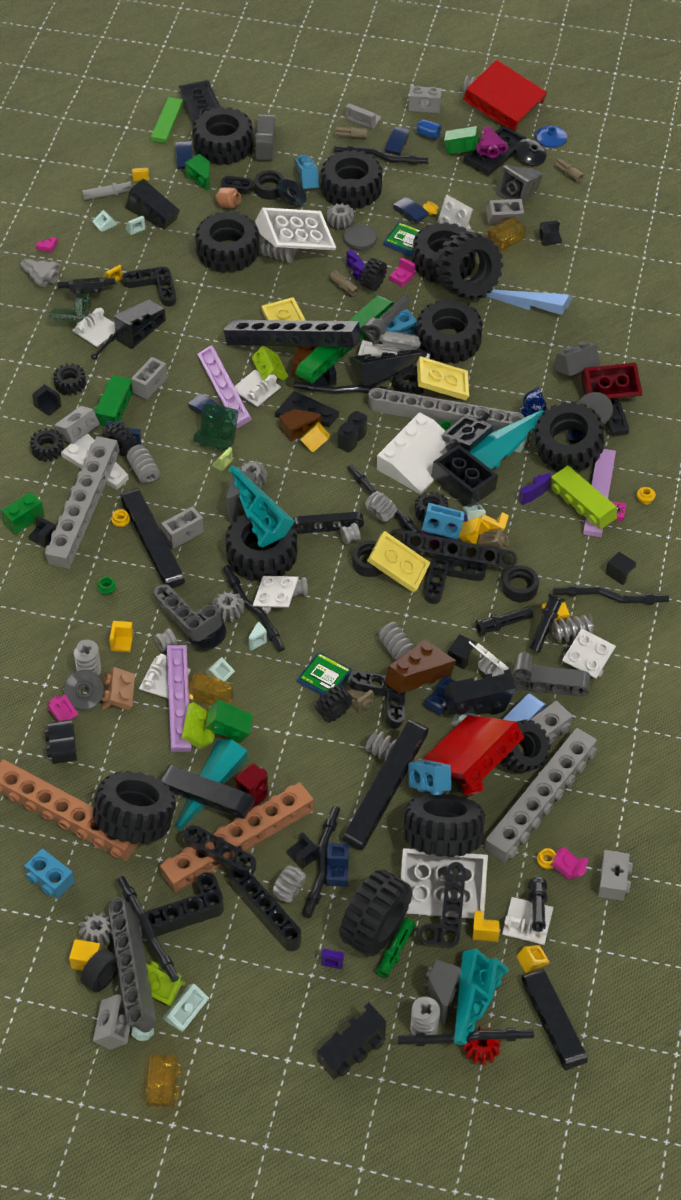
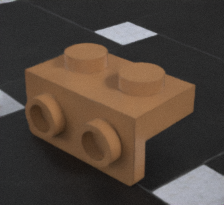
(118, 689)

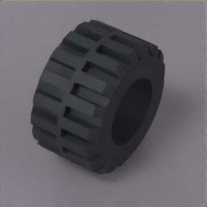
(536, 749)

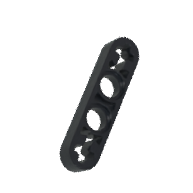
(306, 523)
(222, 847)

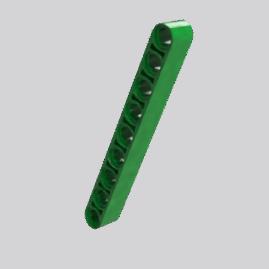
(324, 357)

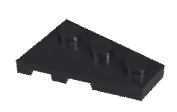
(304, 403)

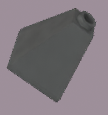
(518, 183)

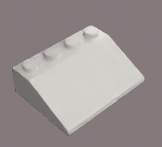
(294, 228)
(412, 453)
(427, 879)

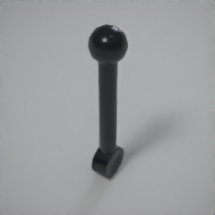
(111, 338)

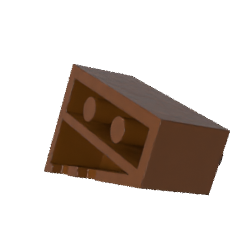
(419, 666)

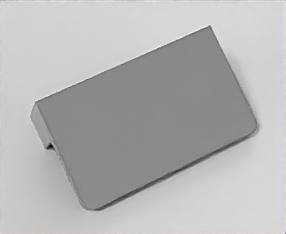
(362, 116)

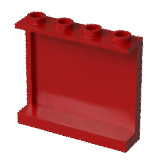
(504, 95)
(476, 747)

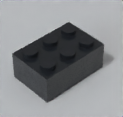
(464, 475)

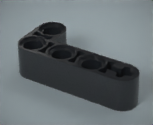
(448, 905)
(182, 908)

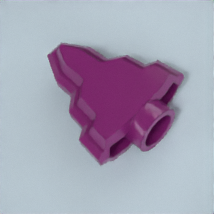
(490, 144)

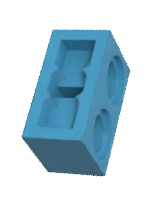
(403, 322)
(444, 517)
(430, 776)
(52, 871)

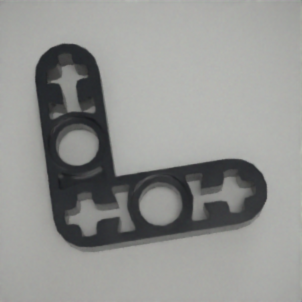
(155, 278)
(448, 570)
(388, 692)

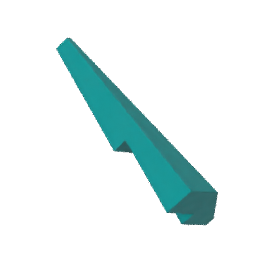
(504, 441)
(267, 518)
(221, 765)
(476, 988)

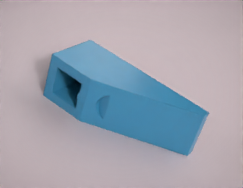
(307, 172)

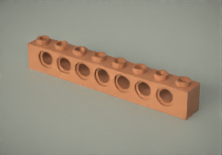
(58, 801)
(250, 836)

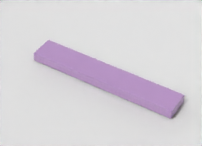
(223, 384)
(601, 482)
(178, 695)

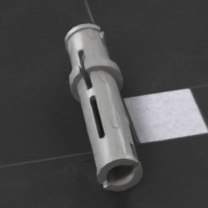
(113, 189)

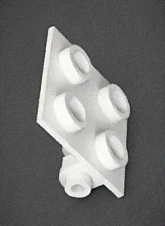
(455, 212)
(95, 327)
(255, 389)
(275, 592)
(589, 653)
(489, 662)
(157, 678)
(519, 922)

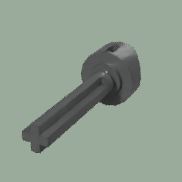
(376, 327)

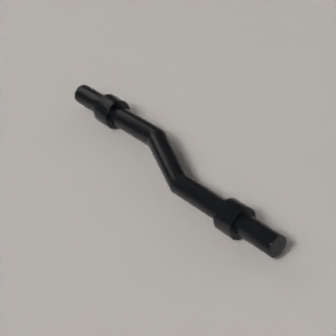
(411, 159)
(312, 387)
(361, 479)
(573, 591)
(272, 632)
(314, 896)
(164, 960)
(509, 1034)

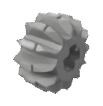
(340, 216)
(261, 473)
(380, 506)
(229, 605)
(289, 884)
(96, 929)

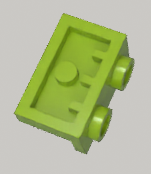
(269, 363)
(194, 727)
(161, 986)

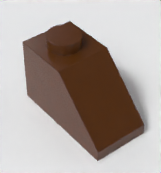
(297, 423)

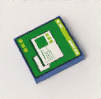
(402, 238)
(323, 673)

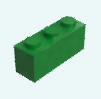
(114, 400)

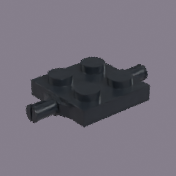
(92, 284)
(468, 432)

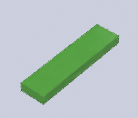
(167, 120)

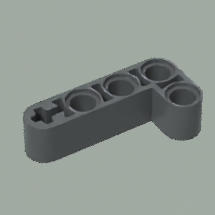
(265, 138)
(194, 624)
(549, 679)

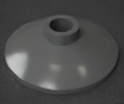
(77, 682)

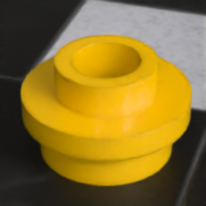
(431, 208)
(645, 495)
(120, 518)
(546, 853)

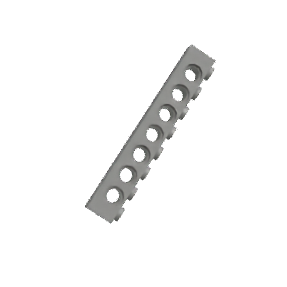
(82, 502)
(504, 848)

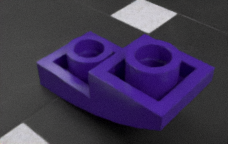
(354, 262)
(531, 492)

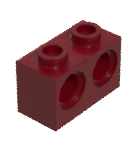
(254, 782)

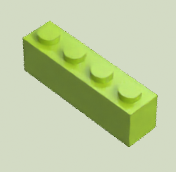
(583, 497)

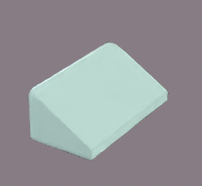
(185, 1007)

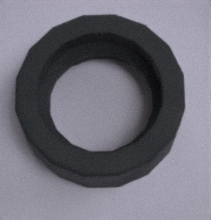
(265, 177)
(364, 569)
(520, 572)
(99, 970)

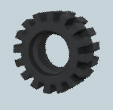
(373, 274)
(69, 372)
(406, 387)
(122, 435)
(46, 437)
(422, 502)
(333, 703)

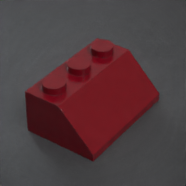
(613, 380)

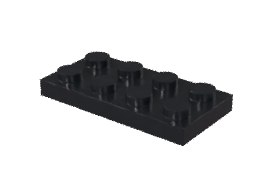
(198, 98)
(489, 165)

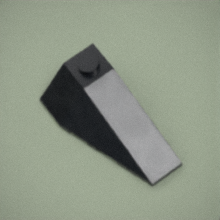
(374, 369)

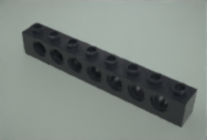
(293, 333)

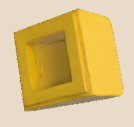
(140, 173)
(115, 272)
(532, 958)

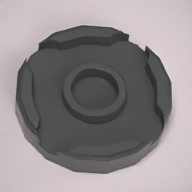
(360, 237)
(600, 403)

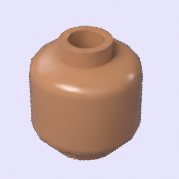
(228, 198)

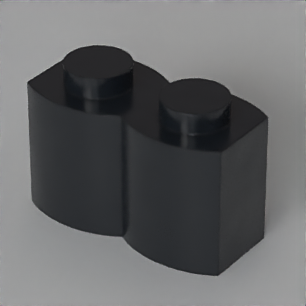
(352, 431)
(62, 741)

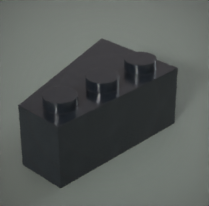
(150, 203)
(138, 322)
(480, 696)
(354, 1043)

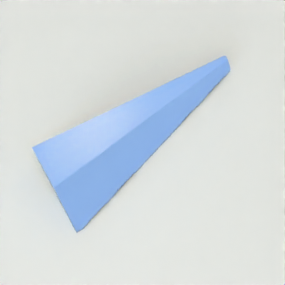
(547, 301)

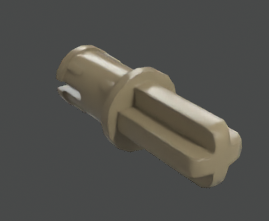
(351, 132)
(570, 170)
(344, 283)

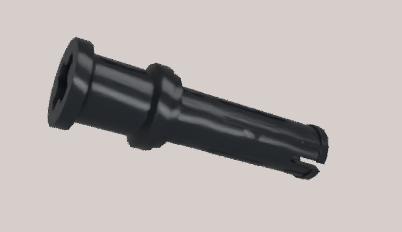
(549, 614)
(495, 622)
(538, 899)

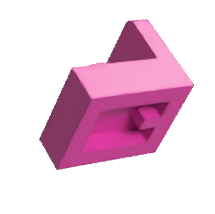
(403, 273)
(61, 708)
(569, 864)

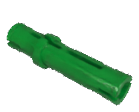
(391, 955)

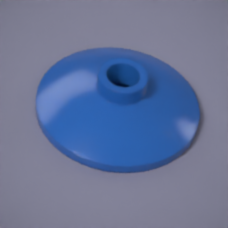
(551, 136)

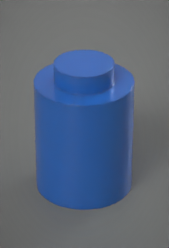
(429, 129)

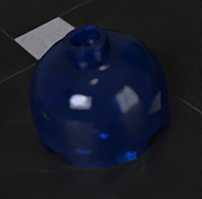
(533, 402)

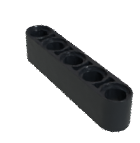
(208, 792)
(266, 916)
(554, 1019)

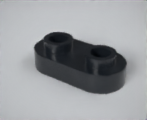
(243, 185)

